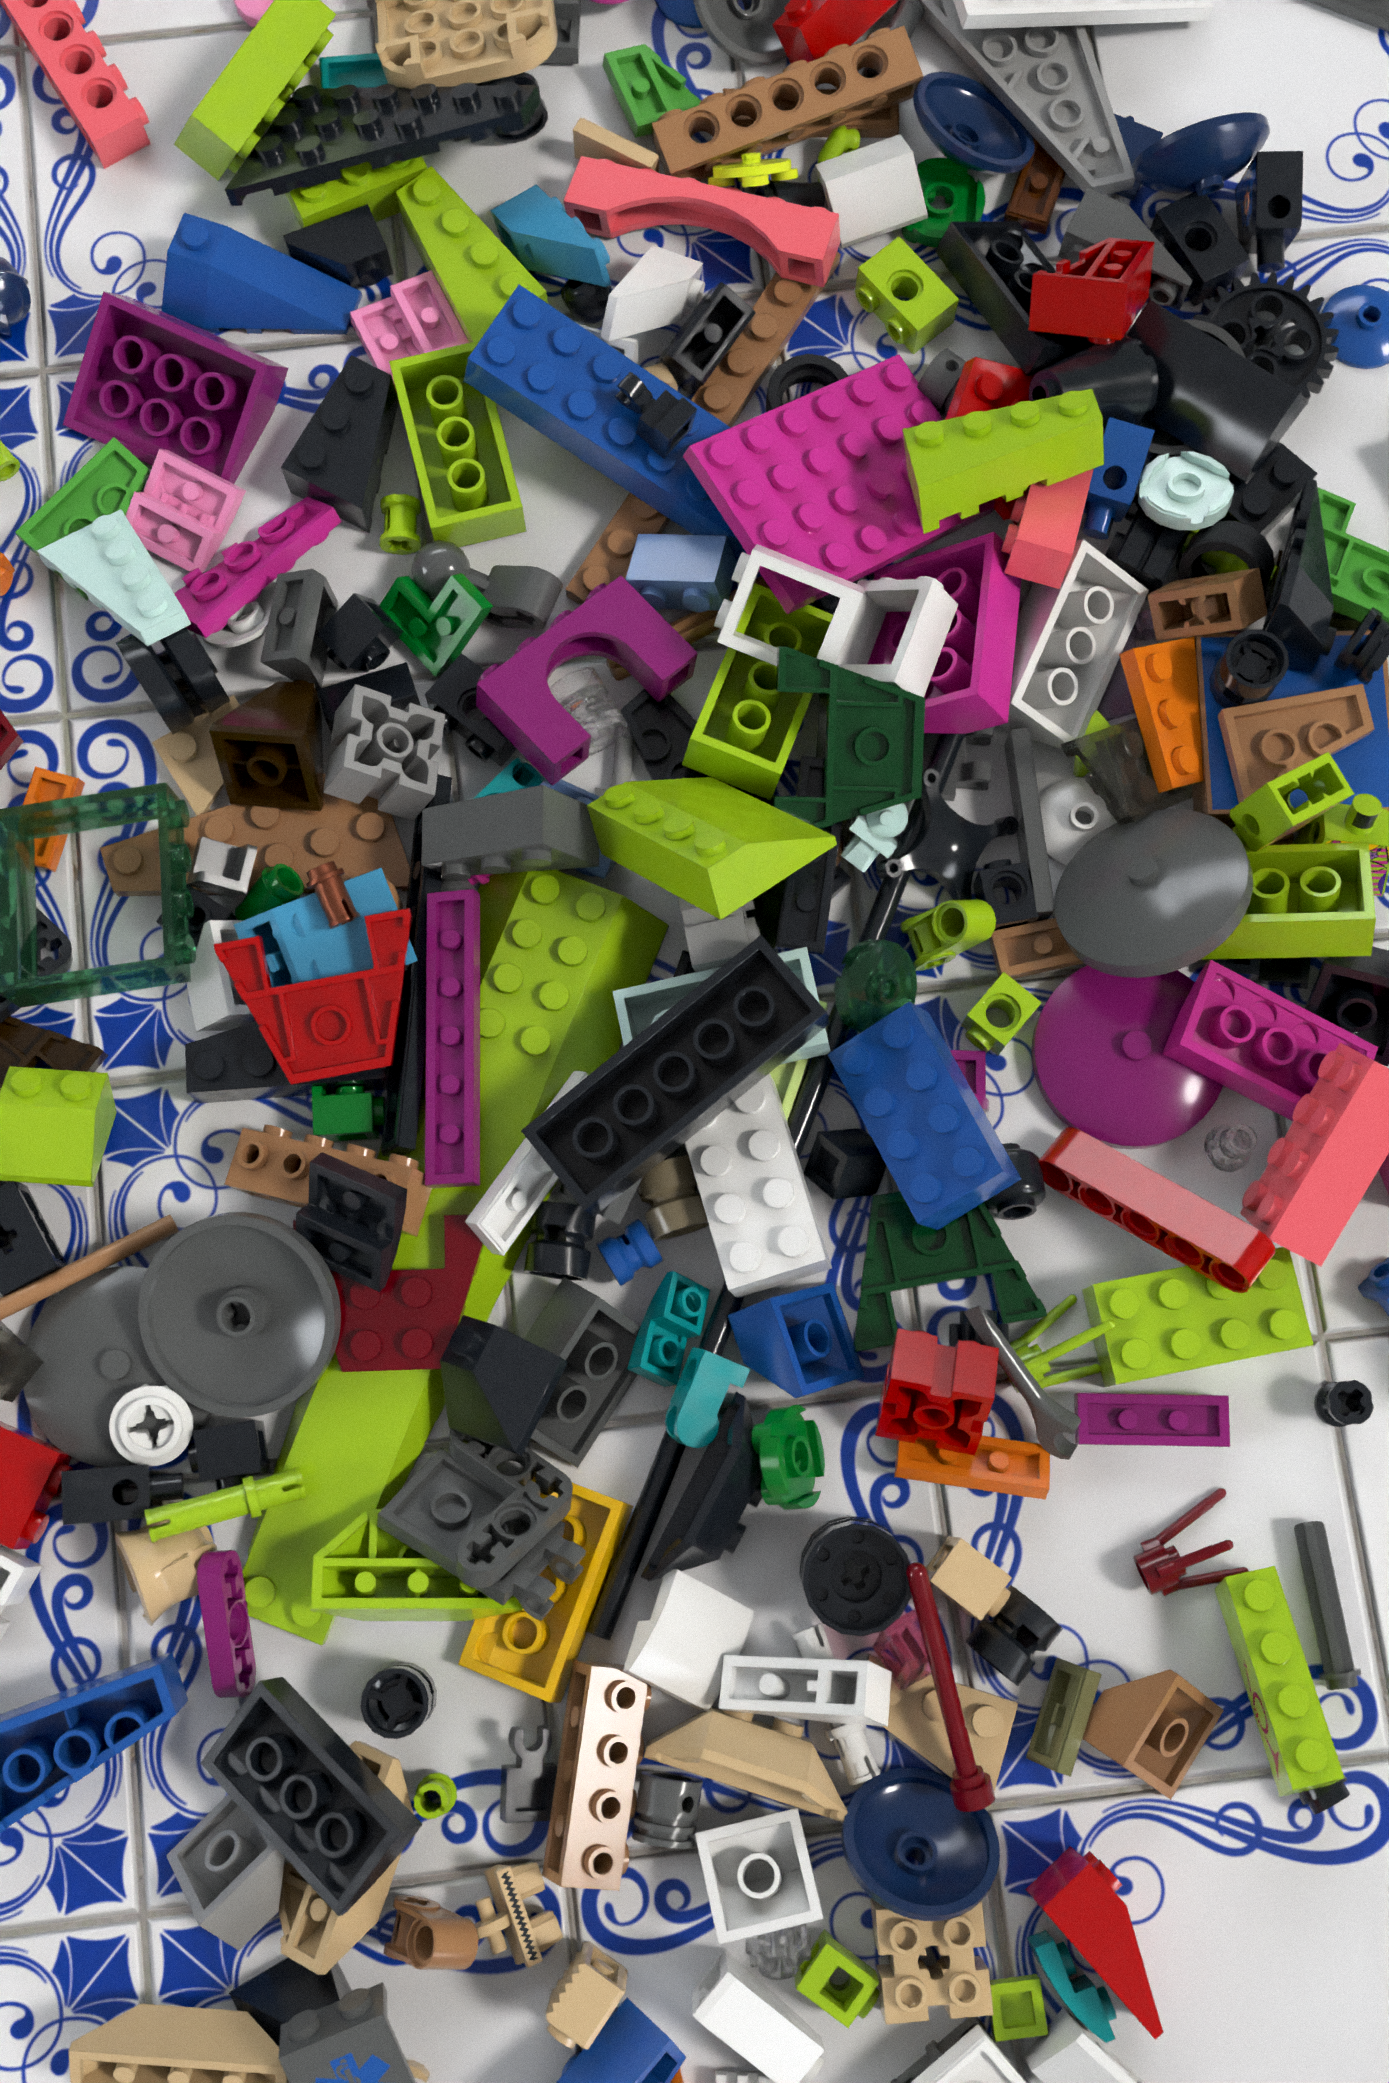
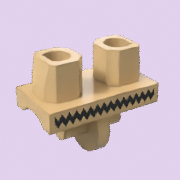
(524, 1935)

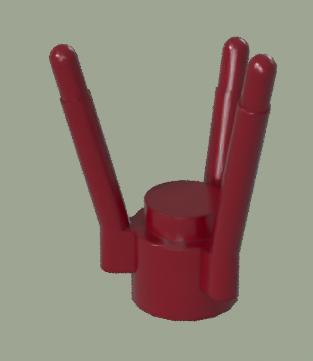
(1163, 1566)

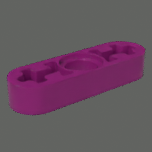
(226, 1623)

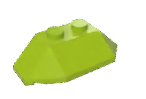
(379, 1578)

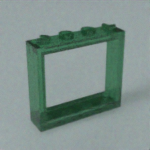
(18, 893)

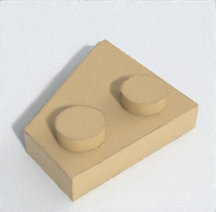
(193, 758)

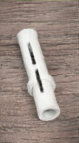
(848, 1738)

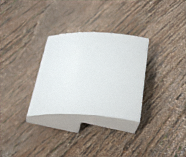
(687, 1640)

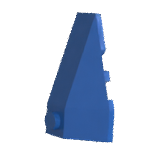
(236, 282)

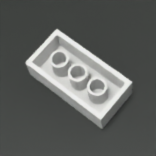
(756, 1194)

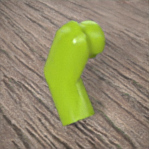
(839, 141)

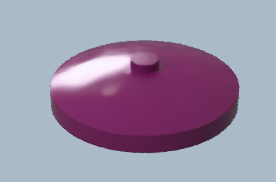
(1104, 1061)

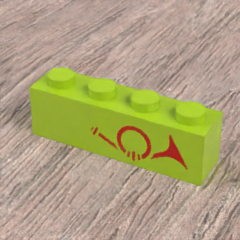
(1278, 1682)

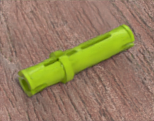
(225, 1504)

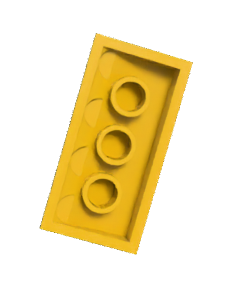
(538, 1653)

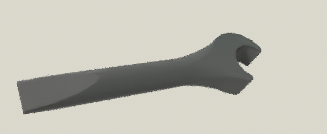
(1049, 1416)

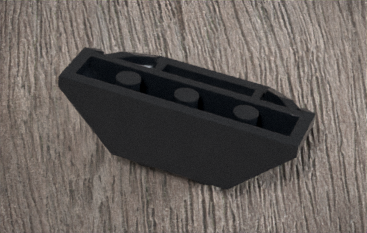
(713, 1500)

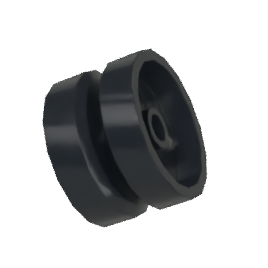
(172, 672)

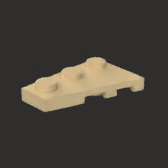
(919, 1723)

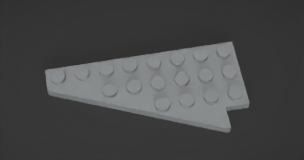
(1051, 89)

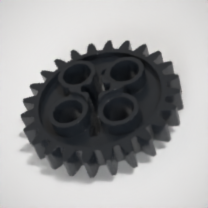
(1237, 315)

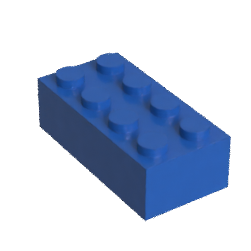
(923, 1117)

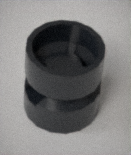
(1249, 669)
(557, 1258)
(1008, 1654)
(398, 1700)

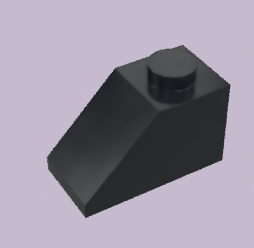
(343, 248)

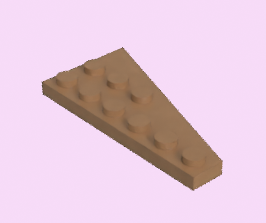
(342, 832)

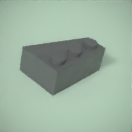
(508, 834)

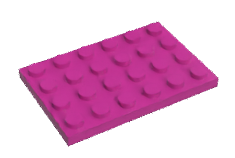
(825, 479)

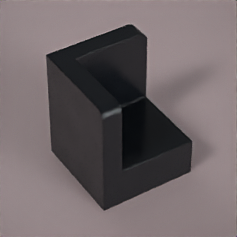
(845, 1164)

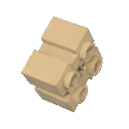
(955, 1981)

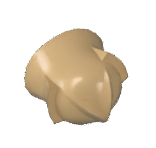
(163, 1569)

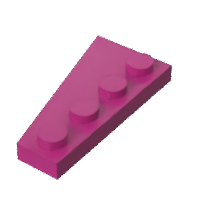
(253, 565)

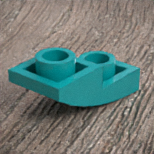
(670, 1320)
(1086, 2001)

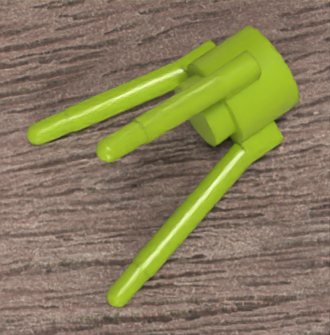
(1037, 1361)

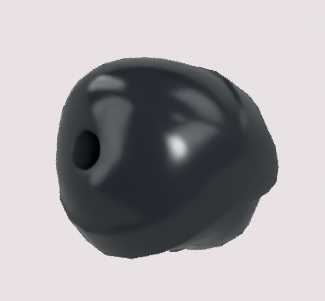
(585, 300)

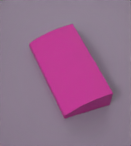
(1254, 1039)

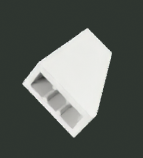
(756, 2022)

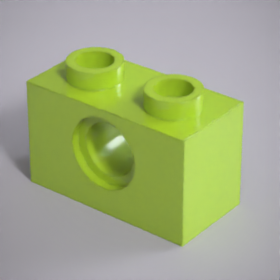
(901, 272)

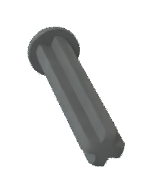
(1325, 1606)

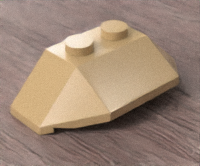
(752, 1757)
(310, 1928)
(176, 2047)

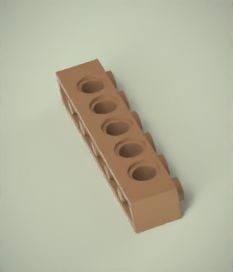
(814, 113)

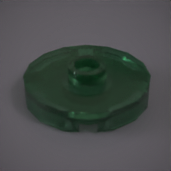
(874, 983)

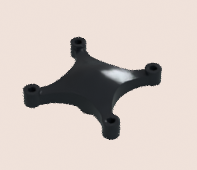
(946, 843)

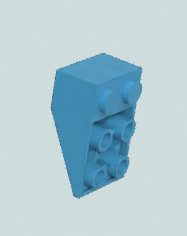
(304, 947)

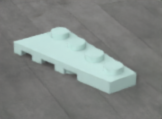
(118, 575)

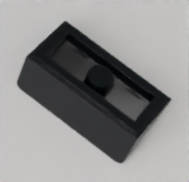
(391, 681)

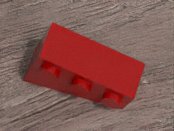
(1096, 294)

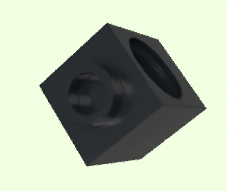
(1017, 879)

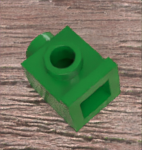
(347, 1114)

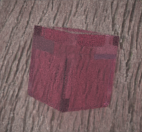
(904, 1651)

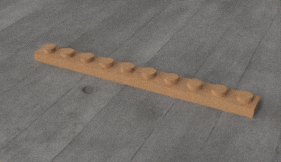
(725, 397)

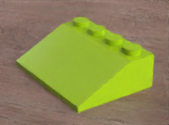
(703, 839)

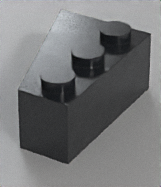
(346, 444)

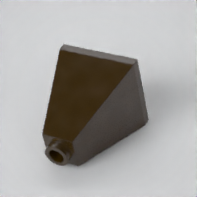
(273, 748)

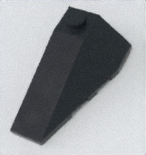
(1302, 589)

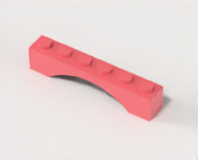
(621, 199)

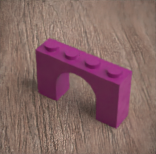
(609, 624)

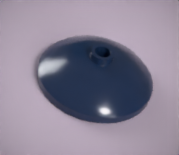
(971, 124)
(1202, 154)
(915, 1817)

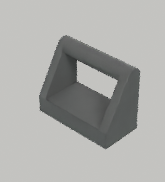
(297, 614)

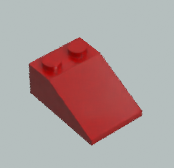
(1084, 1906)

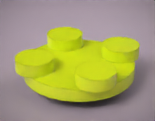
(752, 171)

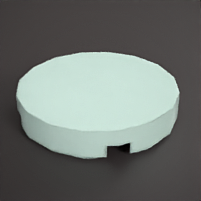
(1185, 491)

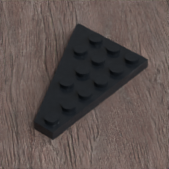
(377, 125)

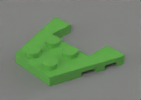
(1355, 567)

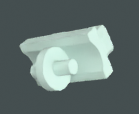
(875, 835)

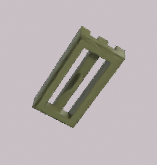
(1063, 1716)

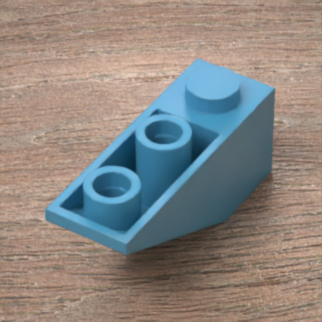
(549, 239)

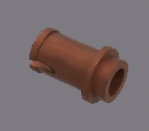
(332, 894)

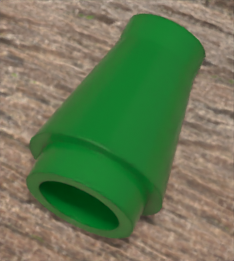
(272, 889)

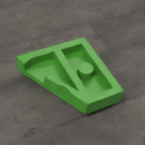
(645, 86)

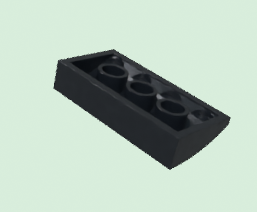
(996, 272)
(1213, 394)
(310, 1794)

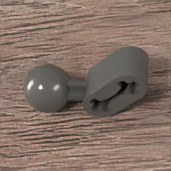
(519, 594)

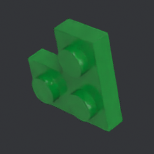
(439, 628)

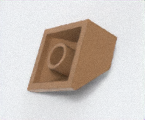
(1153, 1727)

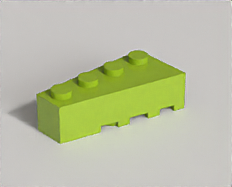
(461, 252)

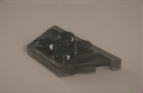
(1123, 772)

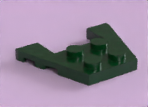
(869, 745)
(914, 1256)

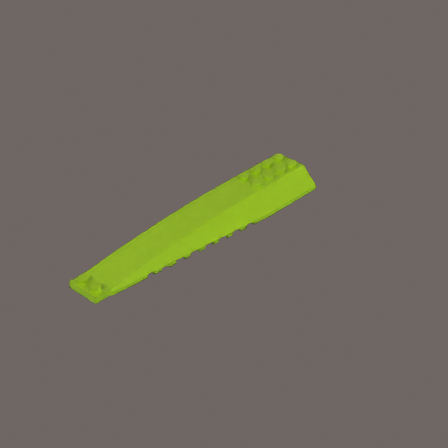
(546, 1009)

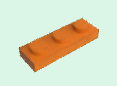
(997, 1466)

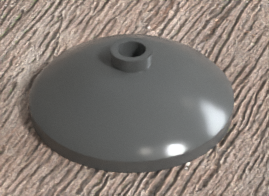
(746, 32)

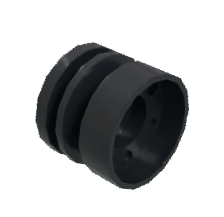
(861, 1606)

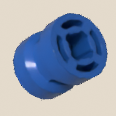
(629, 1252)

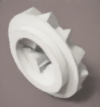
(136, 1443)

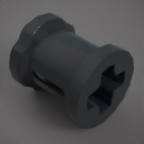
(1358, 1401)

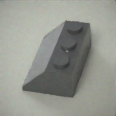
(598, 1350)

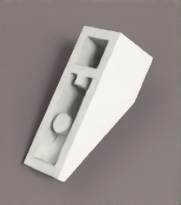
(653, 294)
(807, 1689)

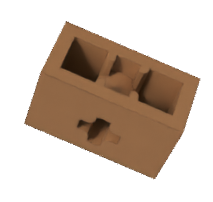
(1207, 604)

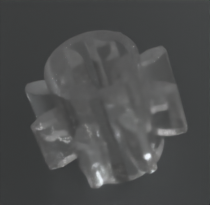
(779, 1952)

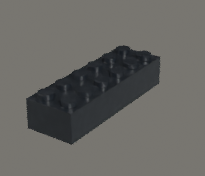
(676, 1076)

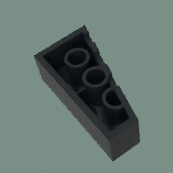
(242, 1067)

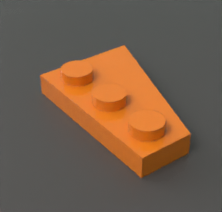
(1167, 709)

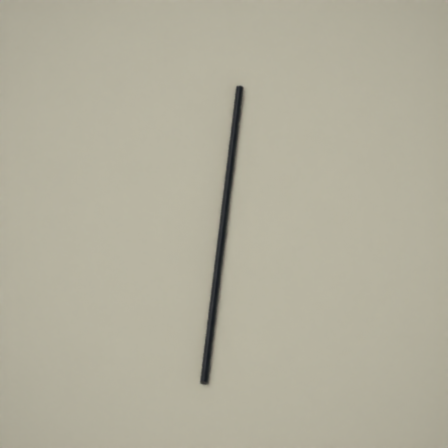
(719, 1327)

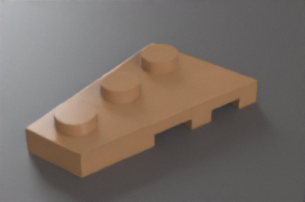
(1287, 732)

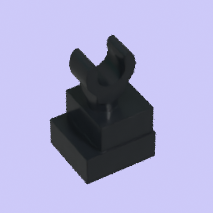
(662, 420)

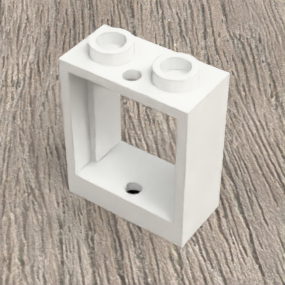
(746, 573)
(921, 641)

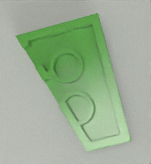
(95, 490)

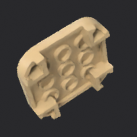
(462, 39)

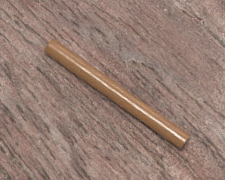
(86, 1266)

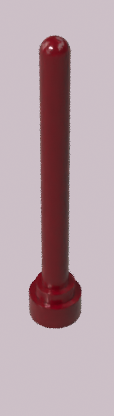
(970, 1785)

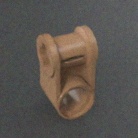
(431, 1936)

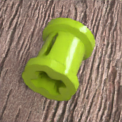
(400, 524)

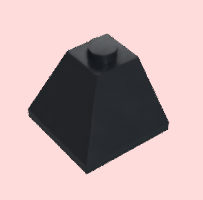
(1356, 997)
(496, 1384)
(286, 1991)

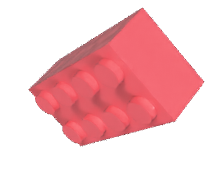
(1325, 1157)

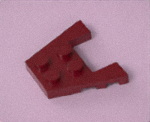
(413, 1314)

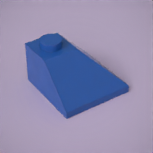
(798, 1340)

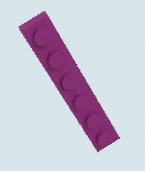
(452, 1040)

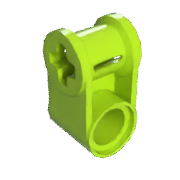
(942, 934)

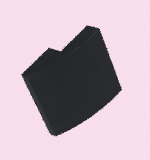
(353, 1220)

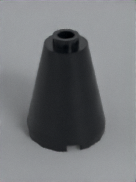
(1117, 372)

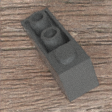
(1104, 218)

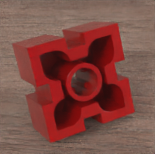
(937, 1391)

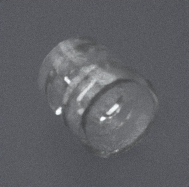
(585, 698)

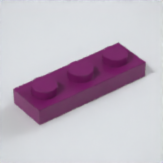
(1152, 1420)

